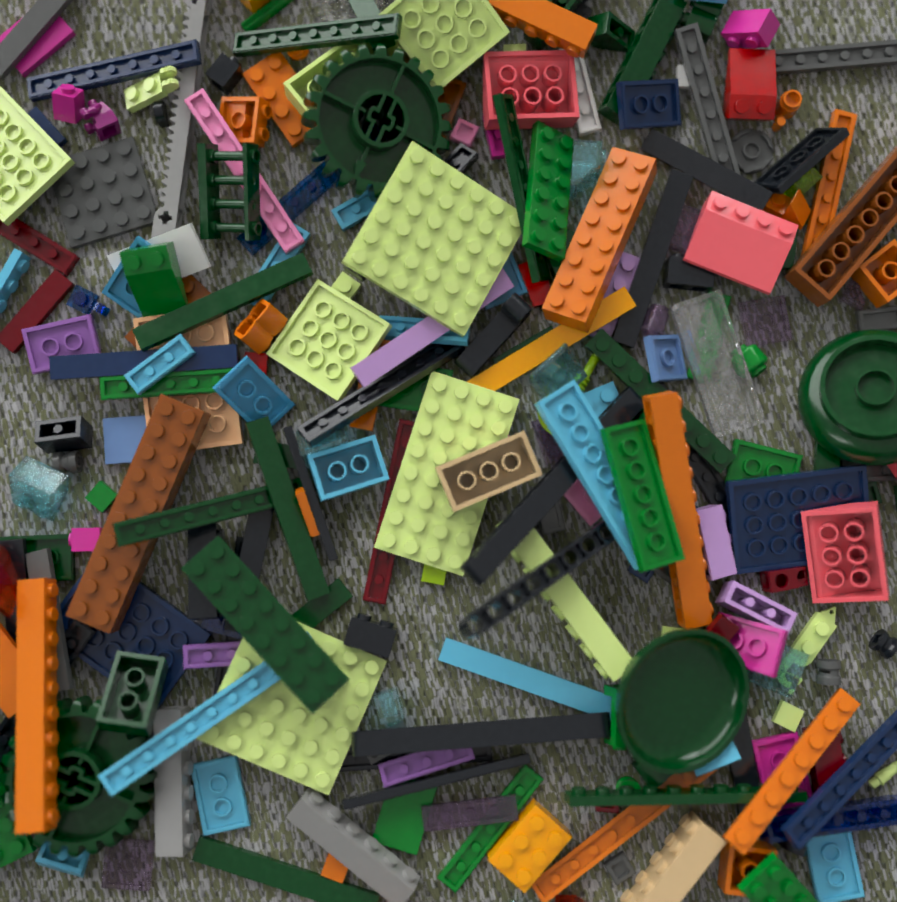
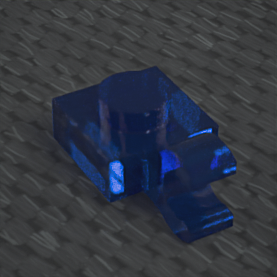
(86, 301)

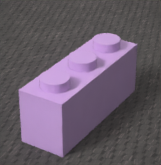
(717, 542)
(754, 606)

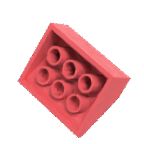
(540, 85)
(740, 242)
(845, 553)

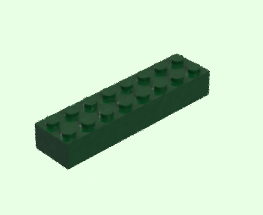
(265, 624)

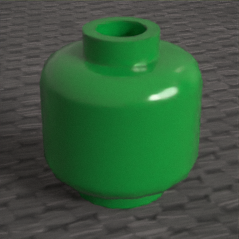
(755, 359)

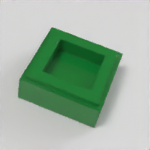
(102, 496)

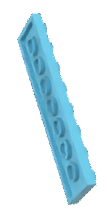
(579, 437)

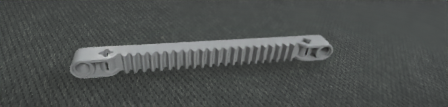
(183, 125)

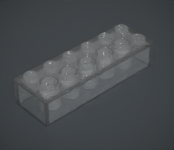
(717, 364)

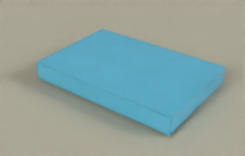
(220, 795)
(834, 868)

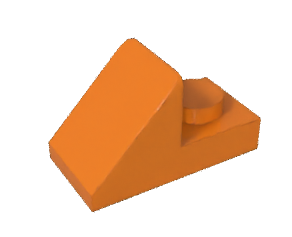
(790, 209)

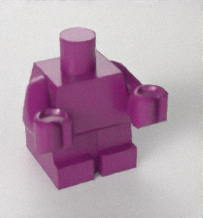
(103, 119)

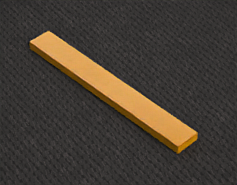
(543, 347)

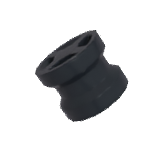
(883, 643)

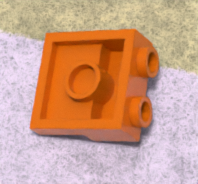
(247, 118)

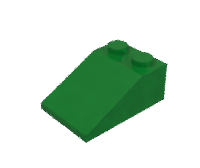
(154, 278)

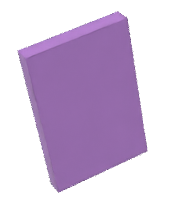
(60, 338)

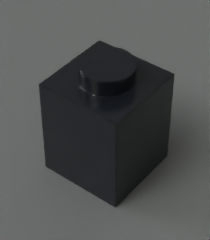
(225, 73)

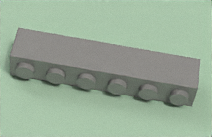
(173, 792)
(353, 847)

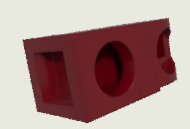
(783, 579)

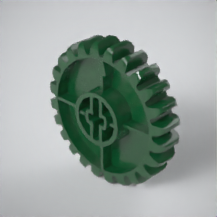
(339, 105)
(86, 810)

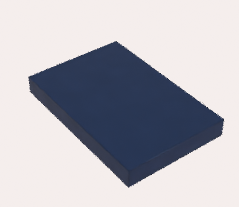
(648, 104)

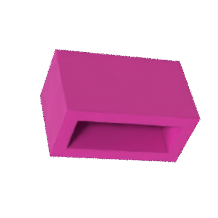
(750, 28)

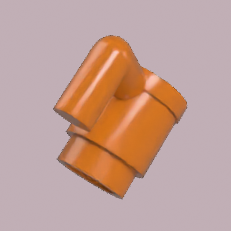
(785, 108)

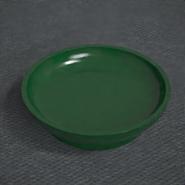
(852, 397)
(682, 700)

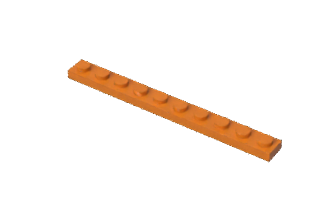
(605, 841)

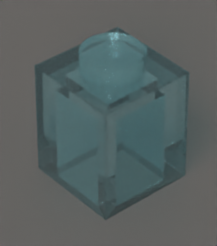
(389, 706)

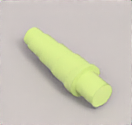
(883, 775)

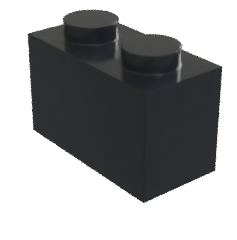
(686, 276)
(63, 434)
(370, 635)

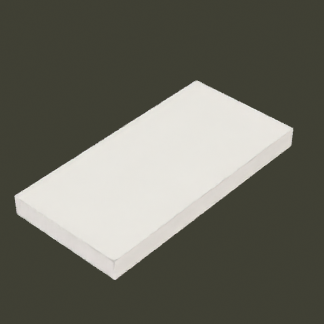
(187, 247)

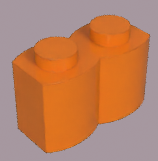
(260, 326)

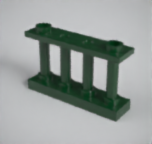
(209, 195)

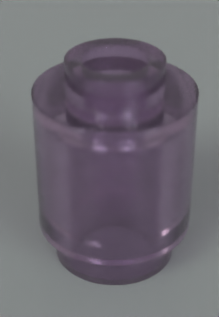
(655, 320)

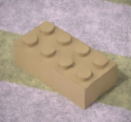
(488, 471)

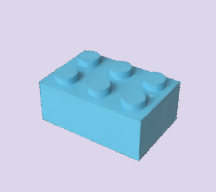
(347, 468)

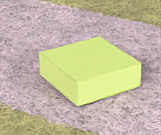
(787, 716)

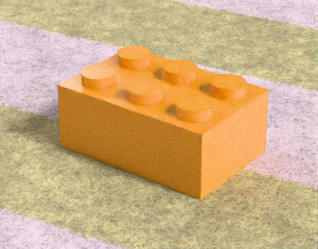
(529, 845)

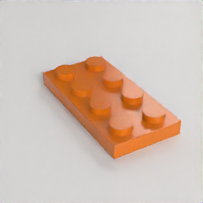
(267, 81)

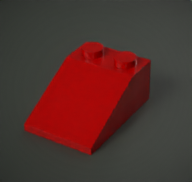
(750, 85)

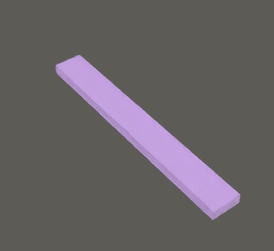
(414, 340)

